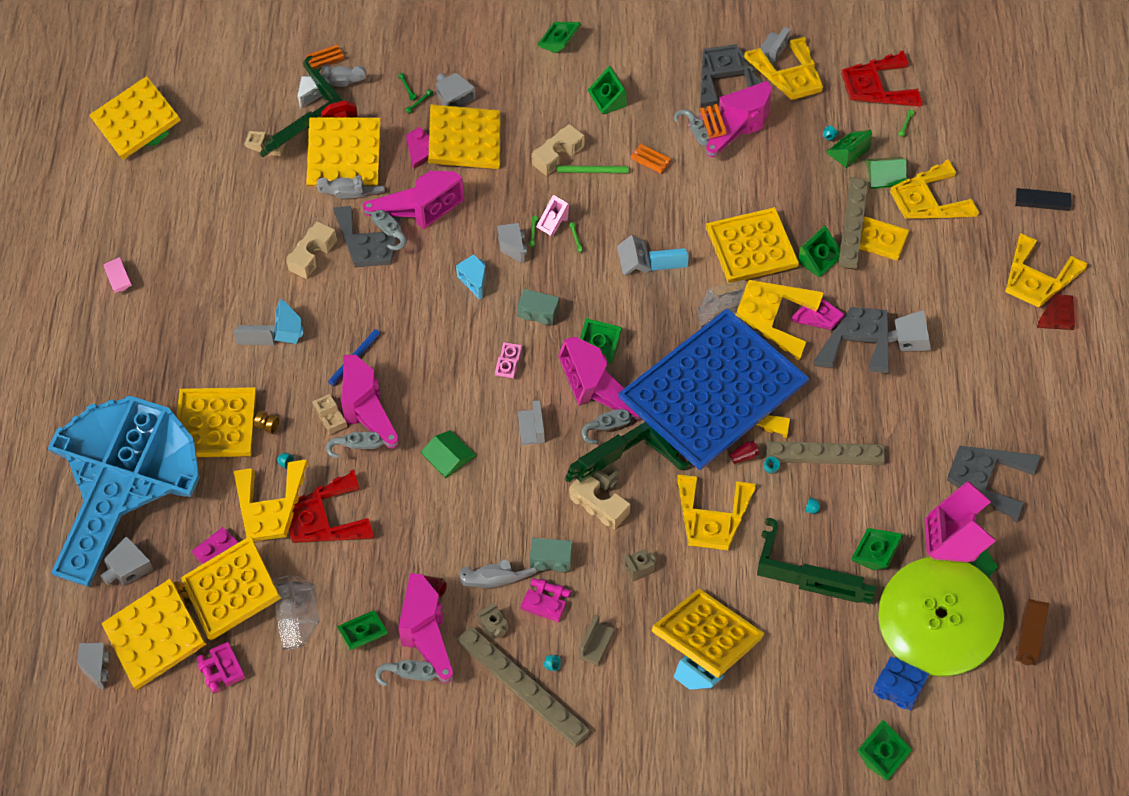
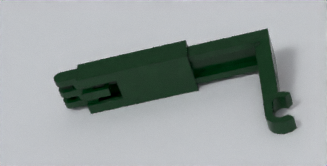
(302, 123)
(613, 449)
(812, 577)

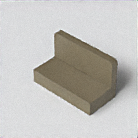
(595, 642)

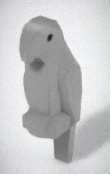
(343, 76)
(347, 188)
(493, 575)

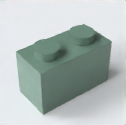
(538, 307)
(551, 554)

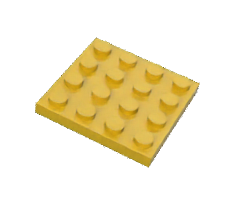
(134, 117)
(464, 137)
(343, 149)
(751, 245)
(219, 420)
(230, 588)
(708, 632)
(153, 634)

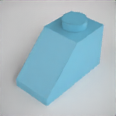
(472, 274)
(287, 324)
(694, 676)

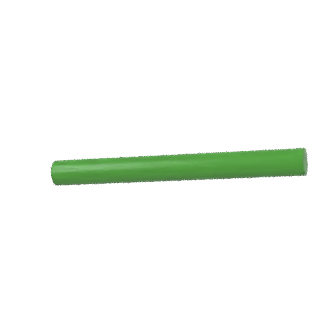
(592, 169)

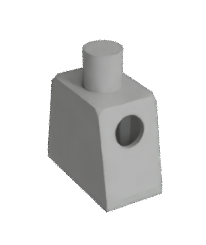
(454, 90)
(911, 332)
(126, 564)

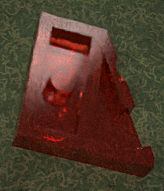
(1058, 314)

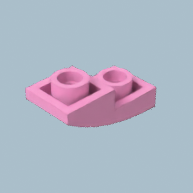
(117, 275)
(508, 360)

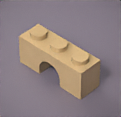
(566, 140)
(317, 238)
(610, 511)

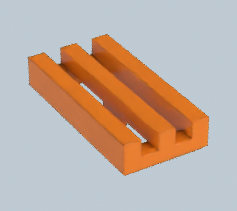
(324, 57)
(709, 110)
(652, 156)

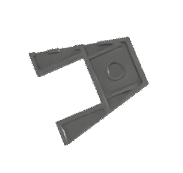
(719, 63)
(365, 248)
(864, 326)
(977, 466)

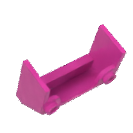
(953, 528)

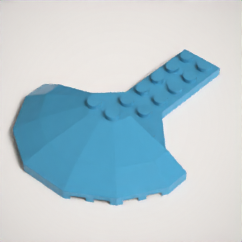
(120, 460)

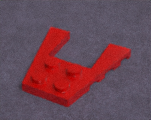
(865, 84)
(310, 519)

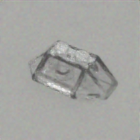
(719, 299)
(296, 610)

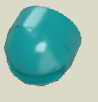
(830, 133)
(284, 458)
(776, 464)
(813, 506)
(549, 659)

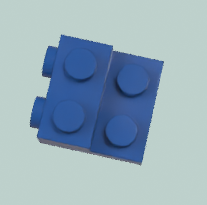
(900, 683)

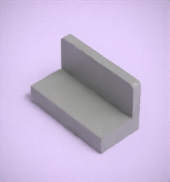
(775, 44)
(633, 255)
(254, 335)
(531, 425)

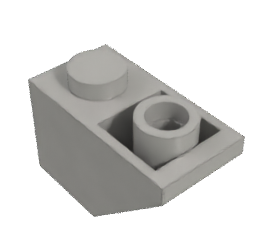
(510, 241)
(93, 662)

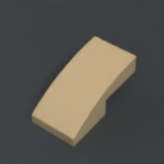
(256, 140)
(329, 414)

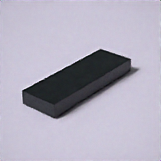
(1043, 199)

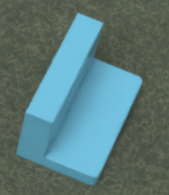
(668, 259)

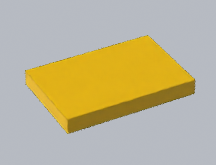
(882, 238)

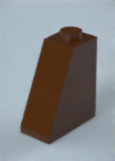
(1031, 632)

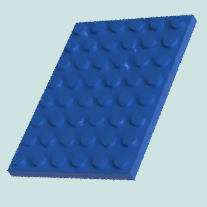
(713, 388)

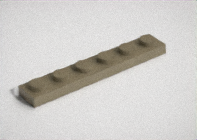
(853, 223)
(826, 453)

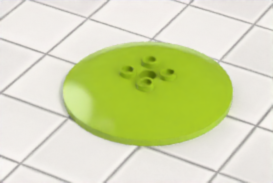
(941, 644)

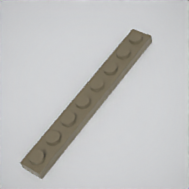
(523, 686)

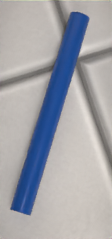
(359, 351)

